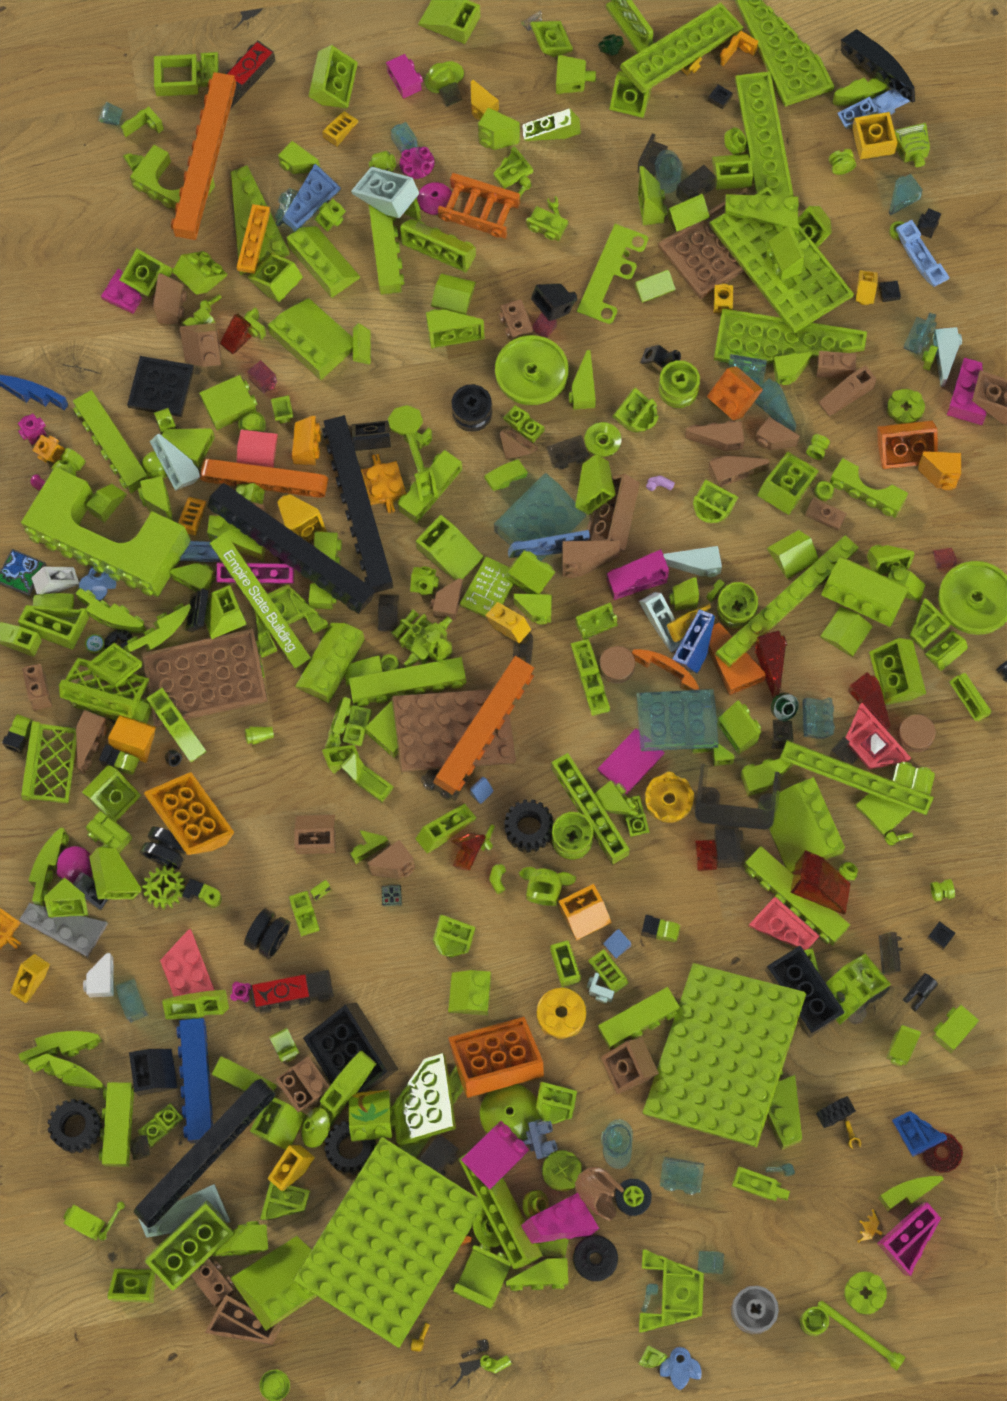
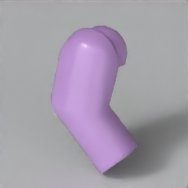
(656, 481)

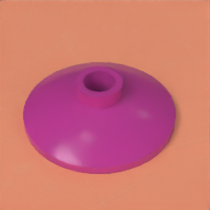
(429, 203)

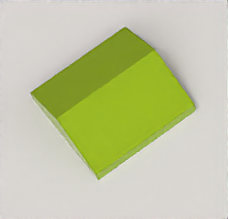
(551, 37)
(453, 294)
(846, 631)

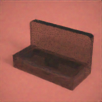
(650, 153)

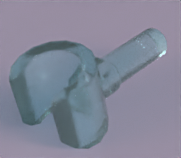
(788, 1169)
(651, 1289)

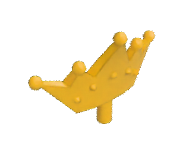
(870, 1227)

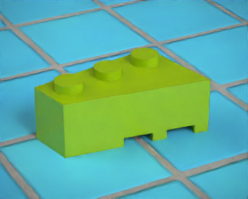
(243, 543)
(54, 624)
(784, 1113)

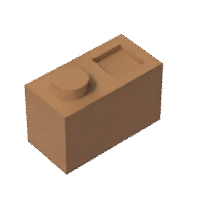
(835, 365)

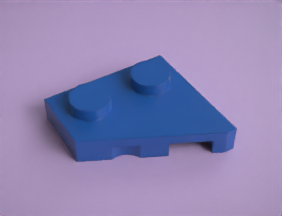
(916, 1133)

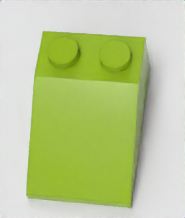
(650, 198)
(452, 328)
(787, 483)

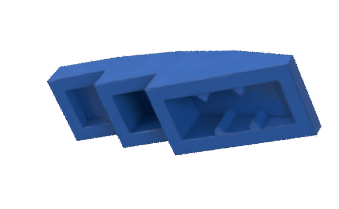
(27, 389)

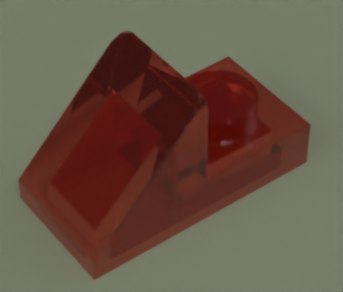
(236, 334)
(470, 846)

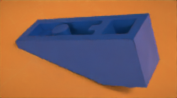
(696, 642)

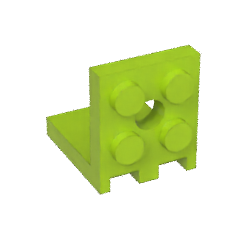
(859, 983)

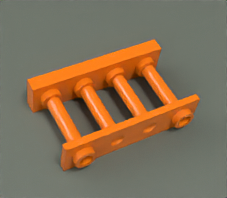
(479, 189)

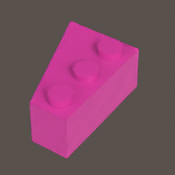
(961, 401)

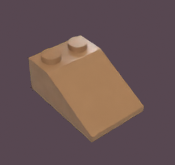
(991, 395)
(586, 556)

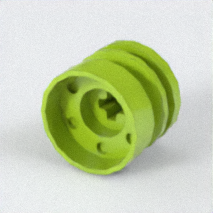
(737, 595)
(571, 825)

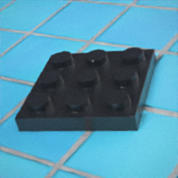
(160, 385)

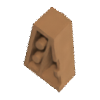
(239, 1322)

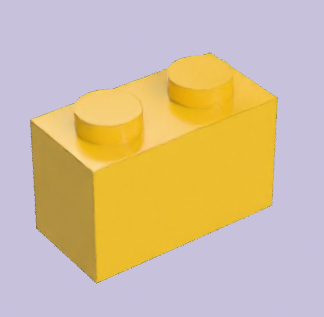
(508, 622)

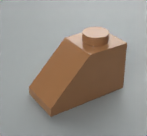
(775, 436)
(447, 600)

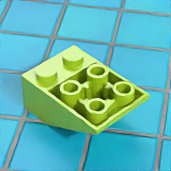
(451, 18)
(448, 549)

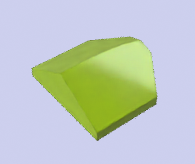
(452, 936)
(555, 1103)

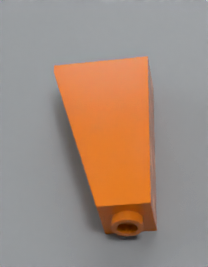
(740, 674)

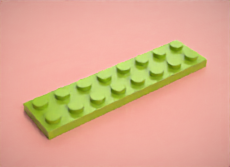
(681, 47)
(763, 133)

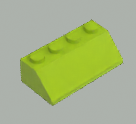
(437, 244)
(322, 259)
(865, 591)
(331, 661)
(189, 1245)

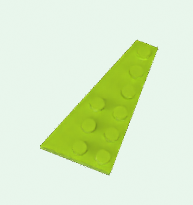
(244, 195)

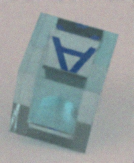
(403, 137)

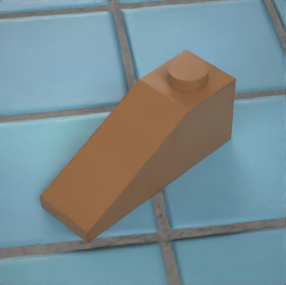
(733, 468)

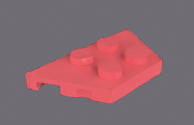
(861, 728)
(186, 967)

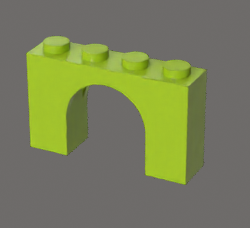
(147, 175)

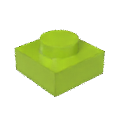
(928, 357)

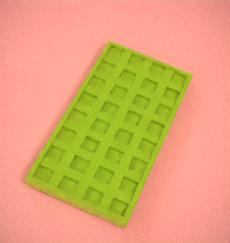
(797, 298)

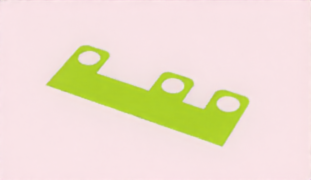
(606, 268)

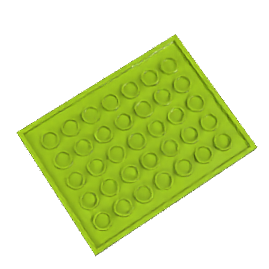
(724, 1054)
(389, 1242)

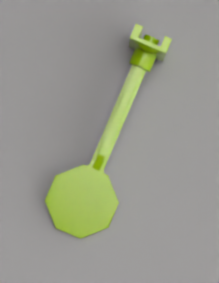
(406, 422)

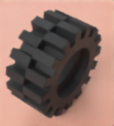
(835, 1112)

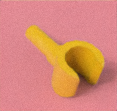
(851, 1135)
(417, 1345)

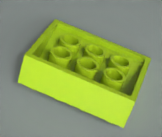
(312, 337)
(804, 824)
(270, 1284)

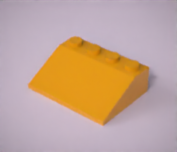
(190, 814)

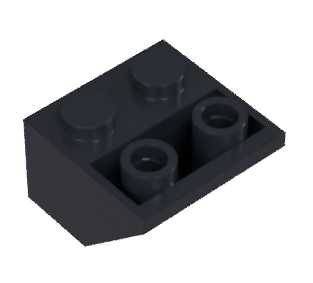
(153, 1071)

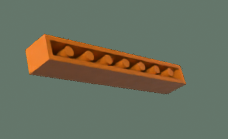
(483, 726)

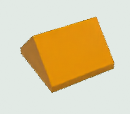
(132, 737)

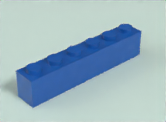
(196, 1078)

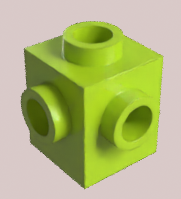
(330, 215)
(424, 580)

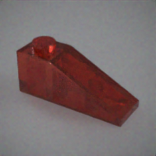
(868, 691)

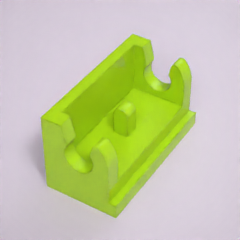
(596, 621)

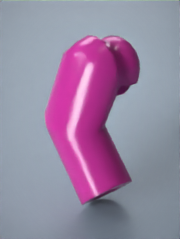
(37, 482)

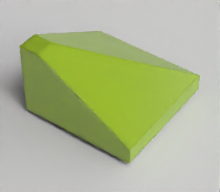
(353, 767)

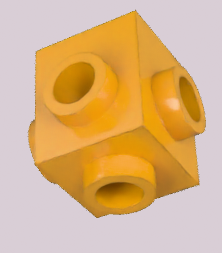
(48, 449)

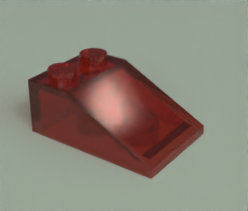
(770, 654)
(820, 882)

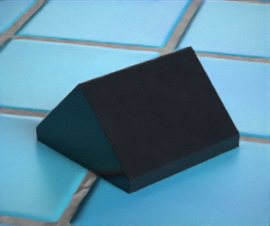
(371, 435)

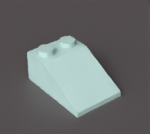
(386, 191)

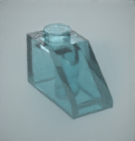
(905, 193)
(131, 1000)

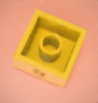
(874, 135)

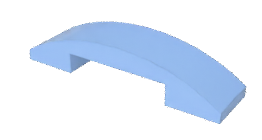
(920, 255)

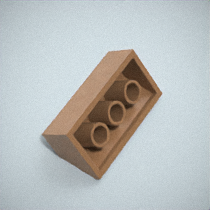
(614, 518)

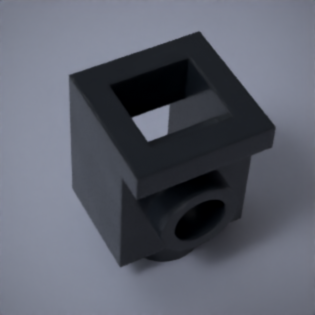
(928, 222)

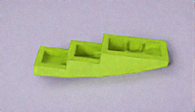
(590, 677)

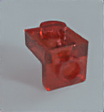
(706, 855)

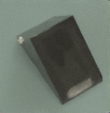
(388, 612)
(781, 733)

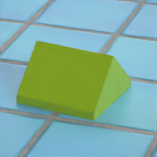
(688, 213)
(793, 553)
(65, 900)
(132, 1285)

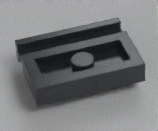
(197, 612)

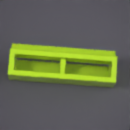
(970, 697)

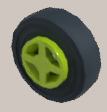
(632, 1190)

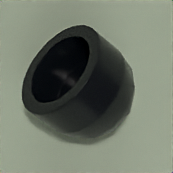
(176, 761)

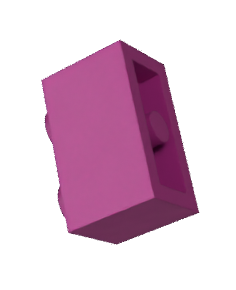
(404, 76)

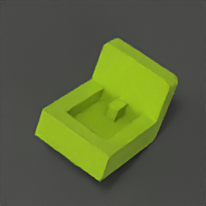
(256, 328)
(282, 409)
(423, 439)
(251, 492)
(284, 1045)

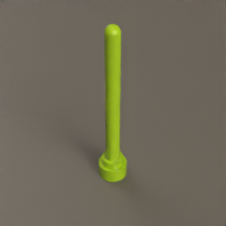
(895, 1359)

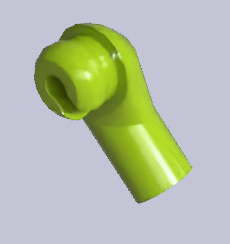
(494, 1366)

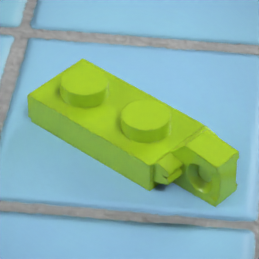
(338, 725)
(759, 1185)

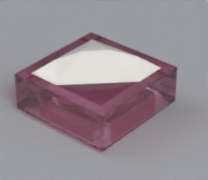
(874, 744)

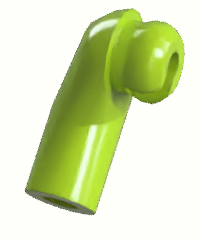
(495, 876)

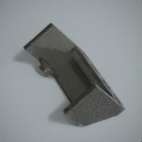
(710, 810)

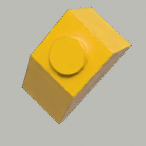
(481, 100)
(866, 287)
(29, 977)
(290, 1166)

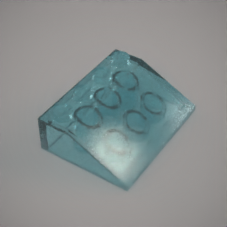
(539, 513)
(677, 720)

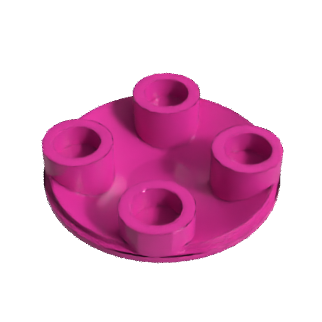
(416, 162)
(72, 862)

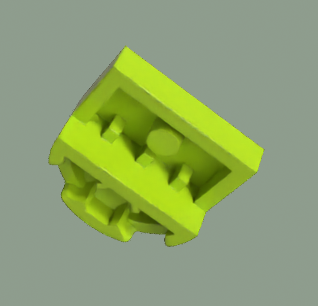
(637, 412)
(713, 503)

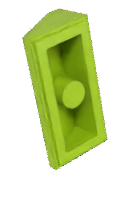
(654, 286)
(361, 344)
(947, 650)

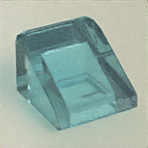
(110, 114)
(710, 1262)

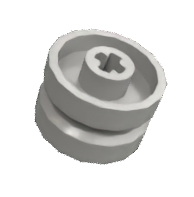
(761, 1299)

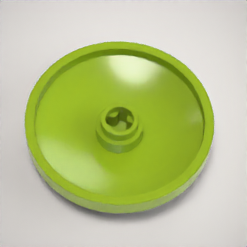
(531, 370)
(974, 597)

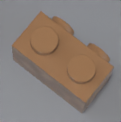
(515, 320)
(213, 1282)

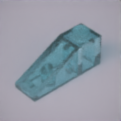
(775, 404)

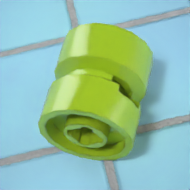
(201, 316)
(69, 462)
(814, 1321)

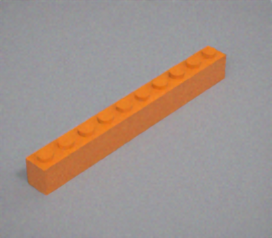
(204, 156)

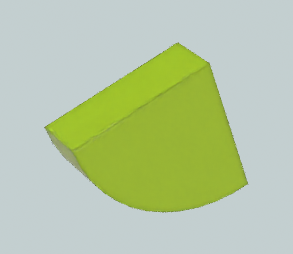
(132, 160)
(719, 585)
(652, 1358)

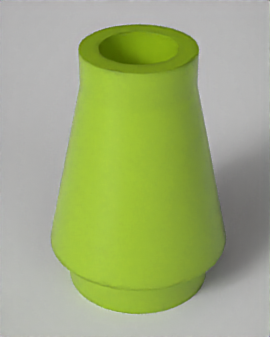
(258, 734)

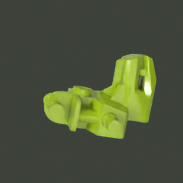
(424, 639)

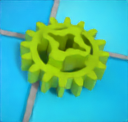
(156, 887)

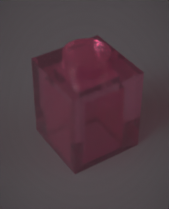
(262, 377)

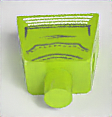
(913, 144)

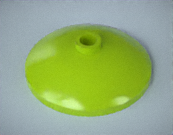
(498, 1101)

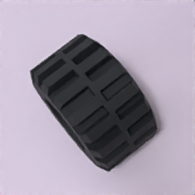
(522, 811)
(59, 1119)
(340, 1163)

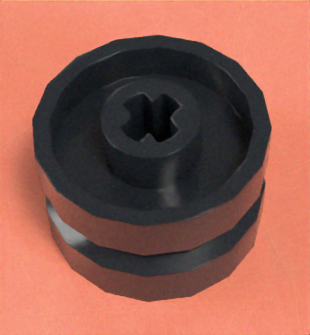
(472, 408)
(163, 848)
(267, 933)

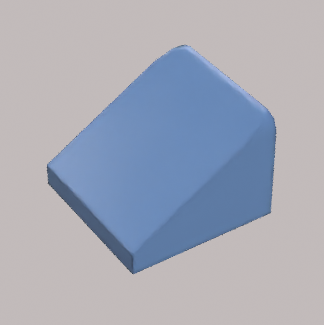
(481, 790)
(617, 943)

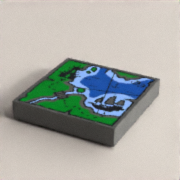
(18, 572)

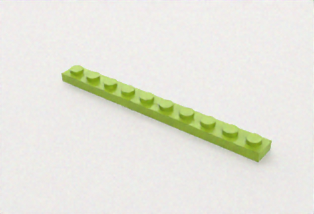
(785, 602)

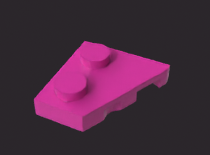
(121, 294)

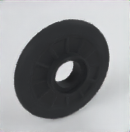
(582, 1261)

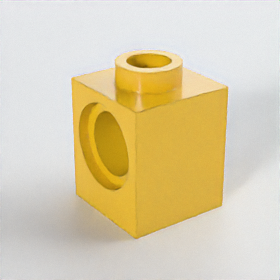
(723, 290)

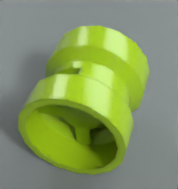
(818, 446)
(942, 890)

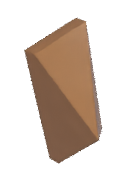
(515, 444)

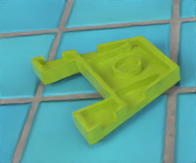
(292, 609)
(680, 1293)

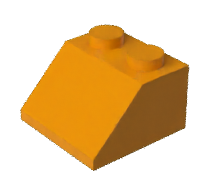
(941, 468)

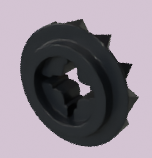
(113, 636)

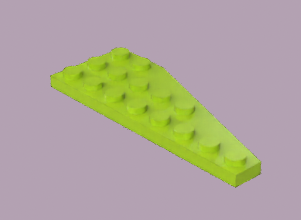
(793, 66)
(769, 337)

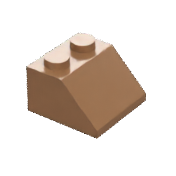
(169, 300)
(201, 344)
(392, 862)
(629, 1065)

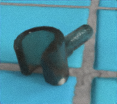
(482, 1346)

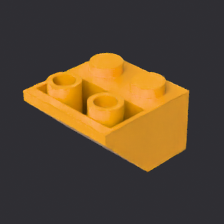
(305, 441)
(584, 912)

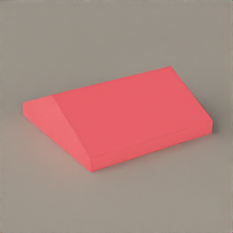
(257, 448)

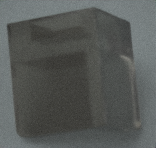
(843, 752)

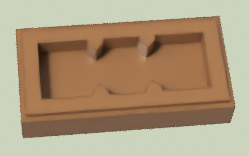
(825, 514)

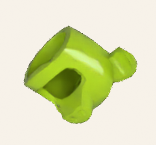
(545, 885)

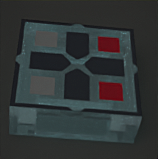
(391, 895)

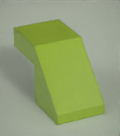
(720, 755)
(60, 1067)

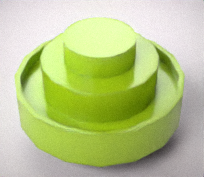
(735, 141)
(252, 421)
(534, 1203)
(274, 1385)

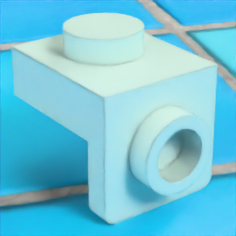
(602, 994)

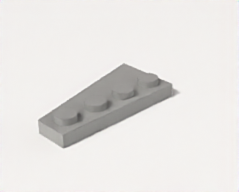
(72, 931)

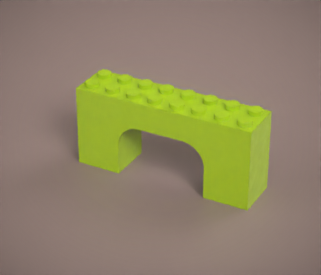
(139, 563)

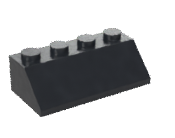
(798, 973)

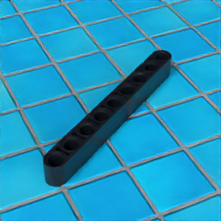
(204, 1153)

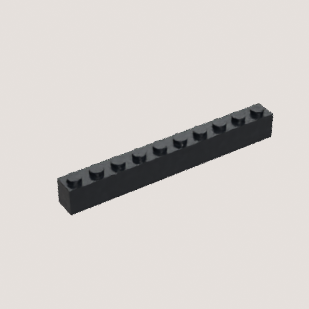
(358, 504)
(290, 548)

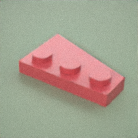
(784, 925)

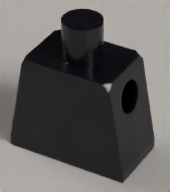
(553, 300)

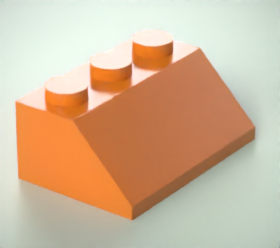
(904, 443)

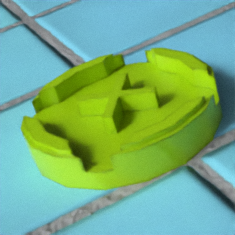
(561, 1170)

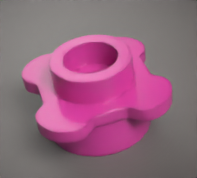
(235, 992)

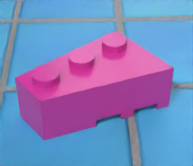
(638, 575)
(563, 1220)
(909, 1237)

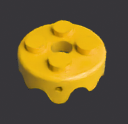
(669, 785)
(554, 1025)

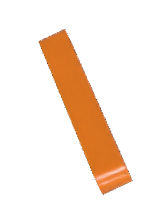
(265, 477)

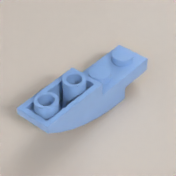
(881, 104)

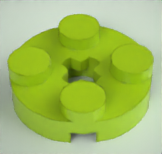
(902, 397)
(857, 1301)

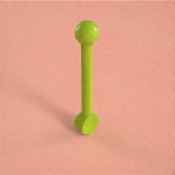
(103, 1235)

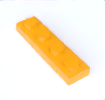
(253, 239)

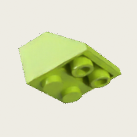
(732, 171)
(199, 271)
(529, 573)
(223, 612)
(739, 727)
(278, 1124)

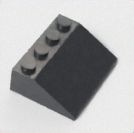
(342, 1038)

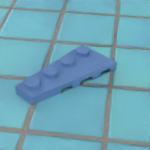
(312, 194)
(547, 545)

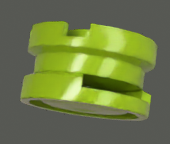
(842, 161)

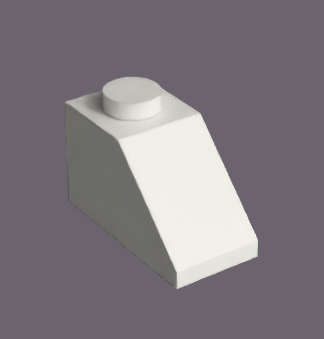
(54, 579)
(100, 978)

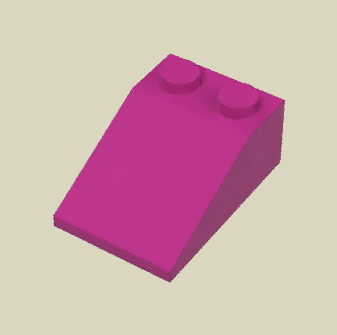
(495, 1154)

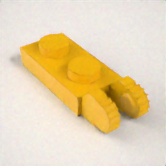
(680, 626)

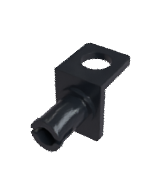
(660, 356)

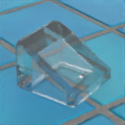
(535, 17)

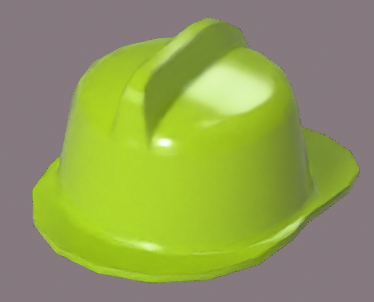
(443, 75)

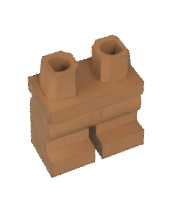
(37, 687)

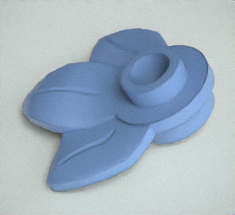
(97, 585)
(680, 1371)

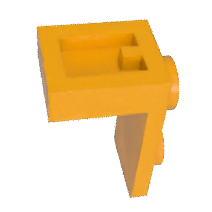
(743, 41)

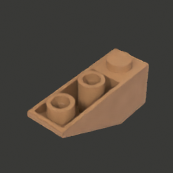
(848, 391)
(720, 436)
(88, 737)

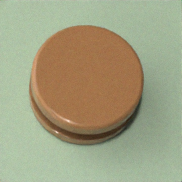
(617, 664)
(916, 733)

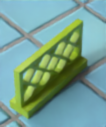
(631, 23)
(98, 697)
(32, 761)

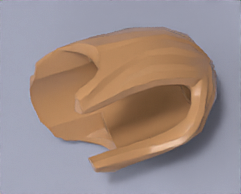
(597, 1190)

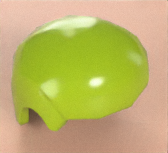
(153, 466)

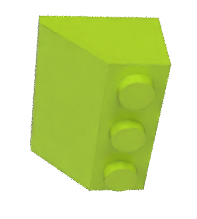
(333, 78)
(898, 671)

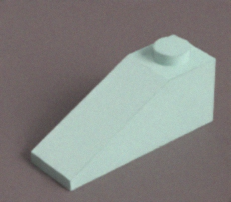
(948, 343)
(176, 464)
(697, 561)
(659, 616)

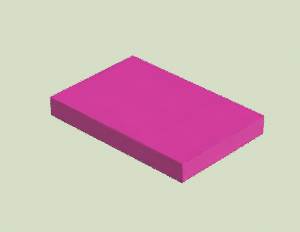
(629, 763)

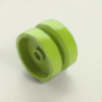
(679, 384)

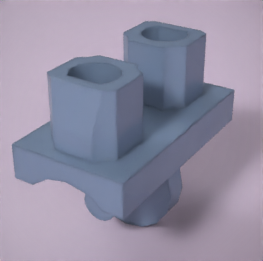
(537, 1138)

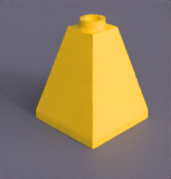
(301, 517)

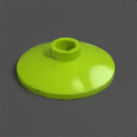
(606, 432)
(315, 1127)
(485, 1235)

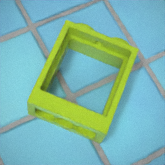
(176, 88)

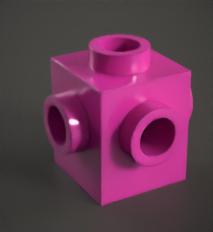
(31, 428)

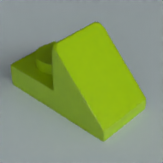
(338, 755)
(373, 844)

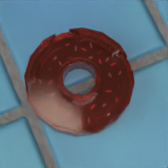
(947, 1164)

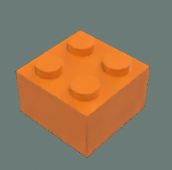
(734, 393)

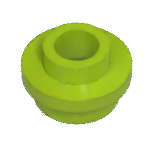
(848, 871)

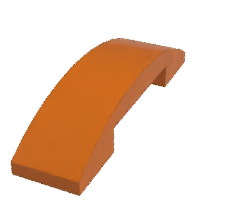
(645, 658)

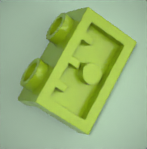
(546, 223)

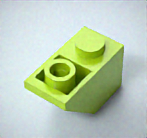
(614, 799)

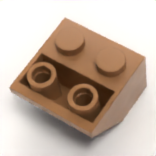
(315, 834)
(303, 1084)

